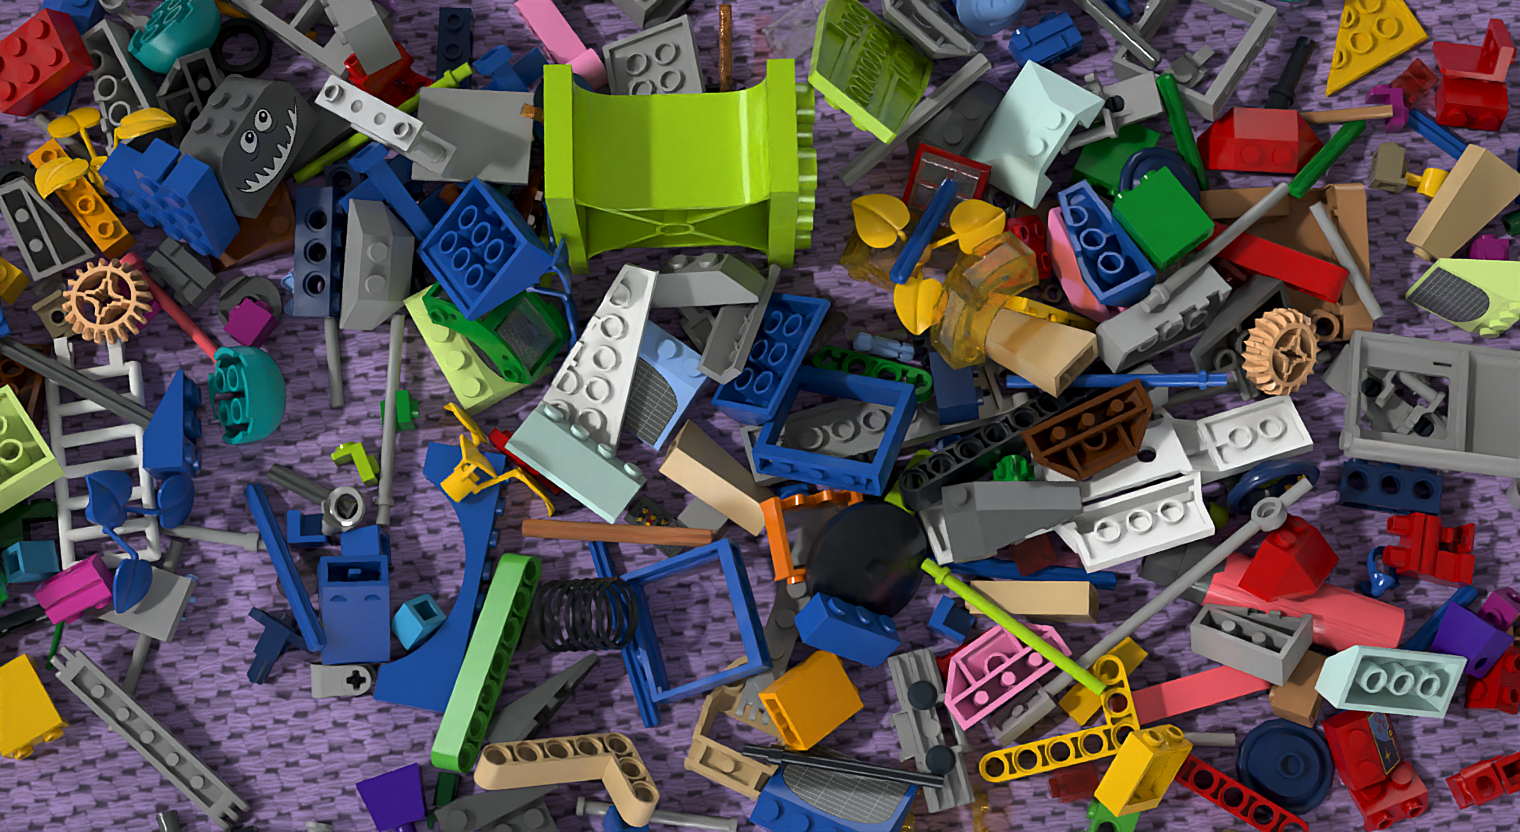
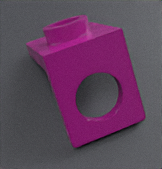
(1500, 608)

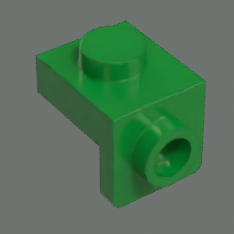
(406, 411)

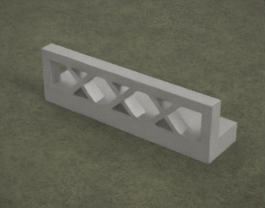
(734, 334)

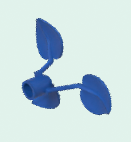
(561, 266)
(106, 507)

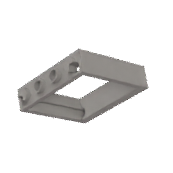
(1263, 21)

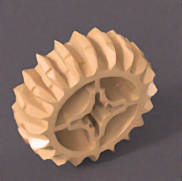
(109, 276)
(1277, 332)

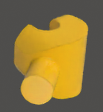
(1429, 182)

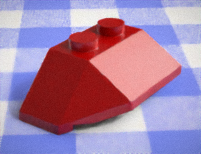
(1258, 142)
(1289, 562)

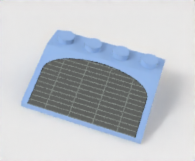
(662, 386)

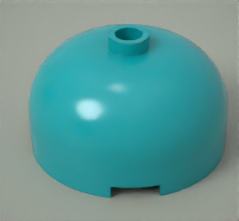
(176, 31)
(261, 388)

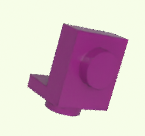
(1387, 95)

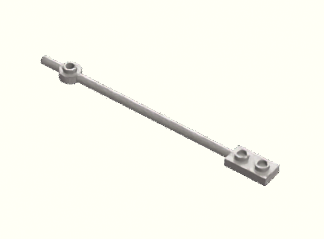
(1036, 700)

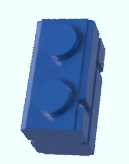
(1046, 42)

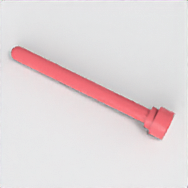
(171, 307)

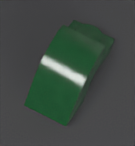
(16, 520)

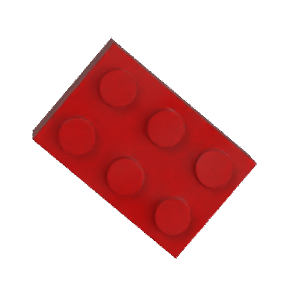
(40, 62)

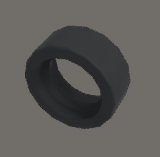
(242, 25)

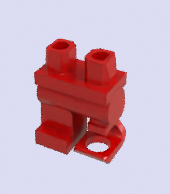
(381, 83)
(1420, 554)
(1486, 780)

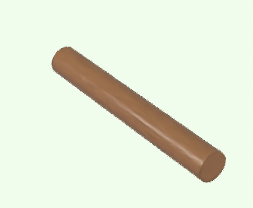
(1349, 114)

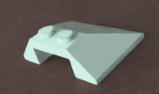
(1031, 130)

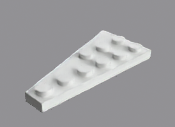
(601, 367)

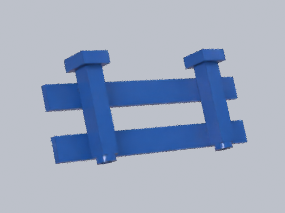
(387, 179)

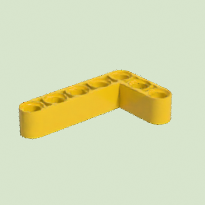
(1074, 740)

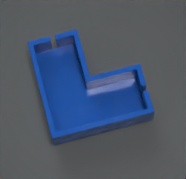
(176, 198)

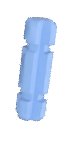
(883, 347)

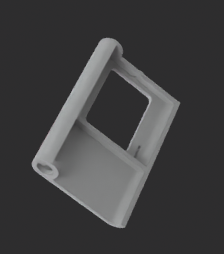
(1481, 405)

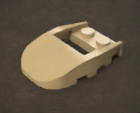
(721, 762)

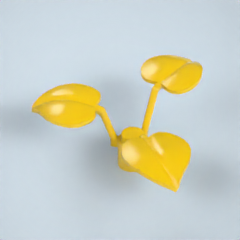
(65, 170)
(880, 221)
(464, 477)

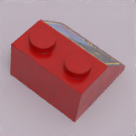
(1362, 746)

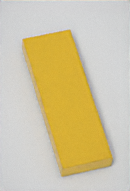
(1080, 701)

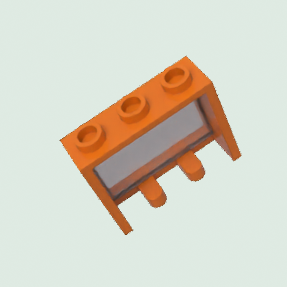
(796, 523)

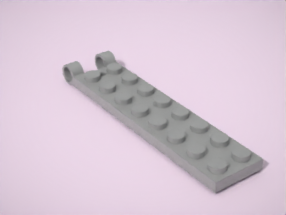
(859, 426)

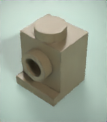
(1388, 168)
(45, 311)

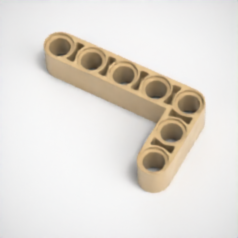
(572, 760)

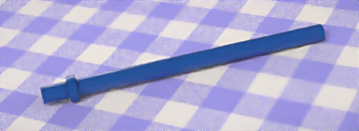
(1147, 380)

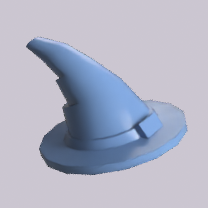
(989, 16)

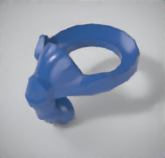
(1379, 581)

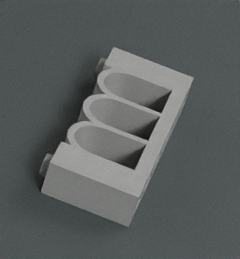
(329, 58)

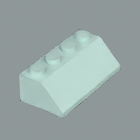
(576, 462)
(1390, 680)

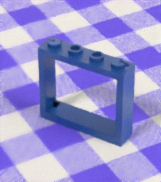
(832, 470)
(744, 606)

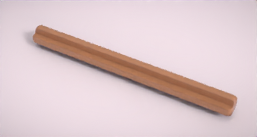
(617, 533)

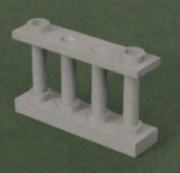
(389, 126)

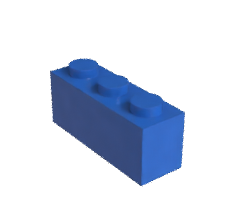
(847, 630)

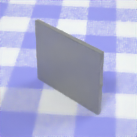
(486, 129)

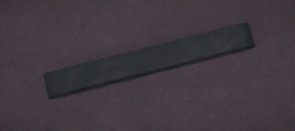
(985, 447)

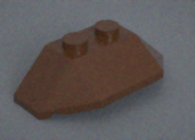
(1093, 433)

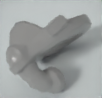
(332, 522)

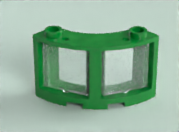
(516, 334)

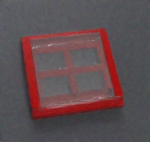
(936, 164)

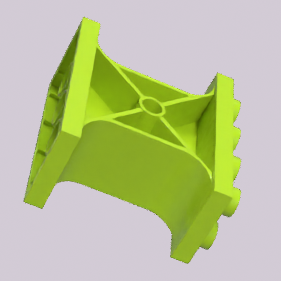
(681, 167)

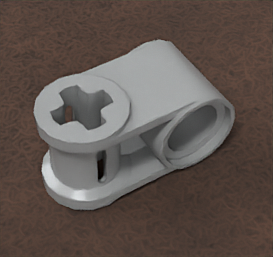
(337, 679)

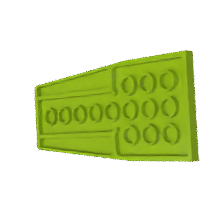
(866, 68)

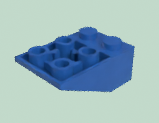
(173, 431)
(354, 609)

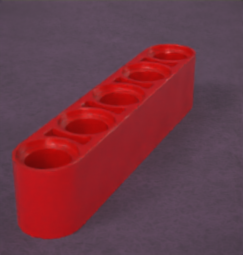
(1282, 263)
(1246, 807)

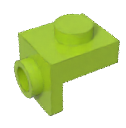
(366, 465)

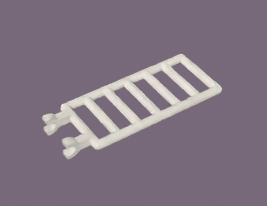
(149, 524)

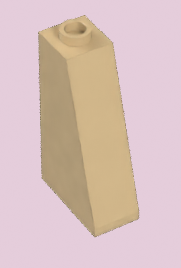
(1464, 204)
(1040, 349)
(715, 477)
(1041, 600)

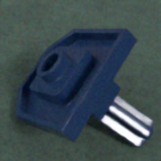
(273, 643)

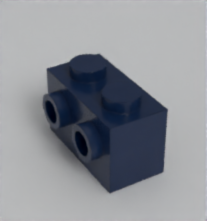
(955, 391)

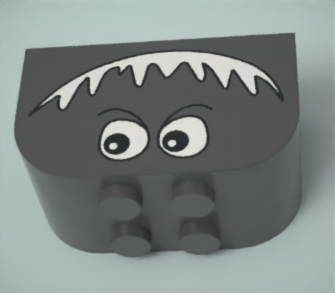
(250, 138)

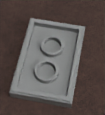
(158, 611)

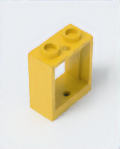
(1143, 769)

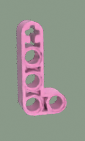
(561, 41)

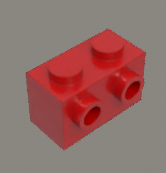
(1471, 103)

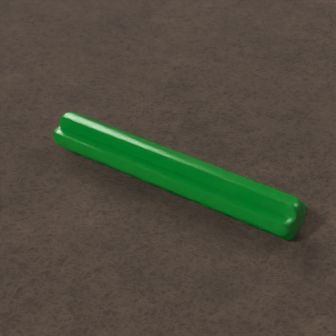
(1181, 127)
(1325, 157)

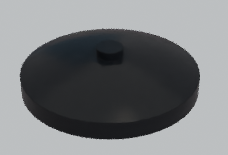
(868, 557)

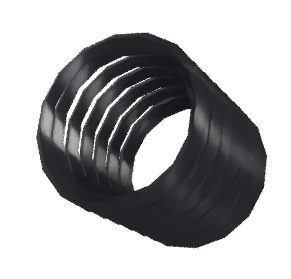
(575, 605)

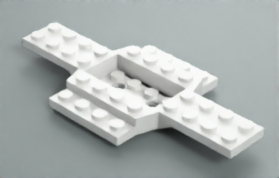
(1167, 511)

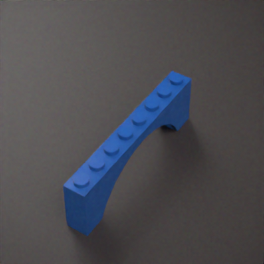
(430, 673)

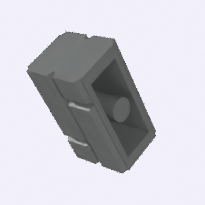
(184, 273)

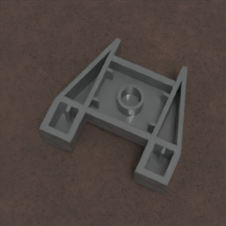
(499, 811)

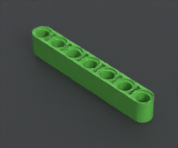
(486, 663)

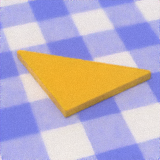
(1370, 37)
(1050, 313)

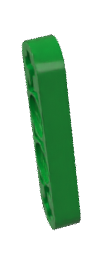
(874, 368)

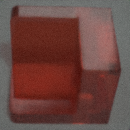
(1415, 82)
(1033, 554)

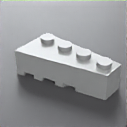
(120, 83)

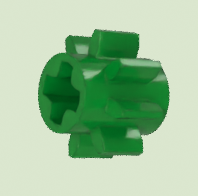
(1014, 469)

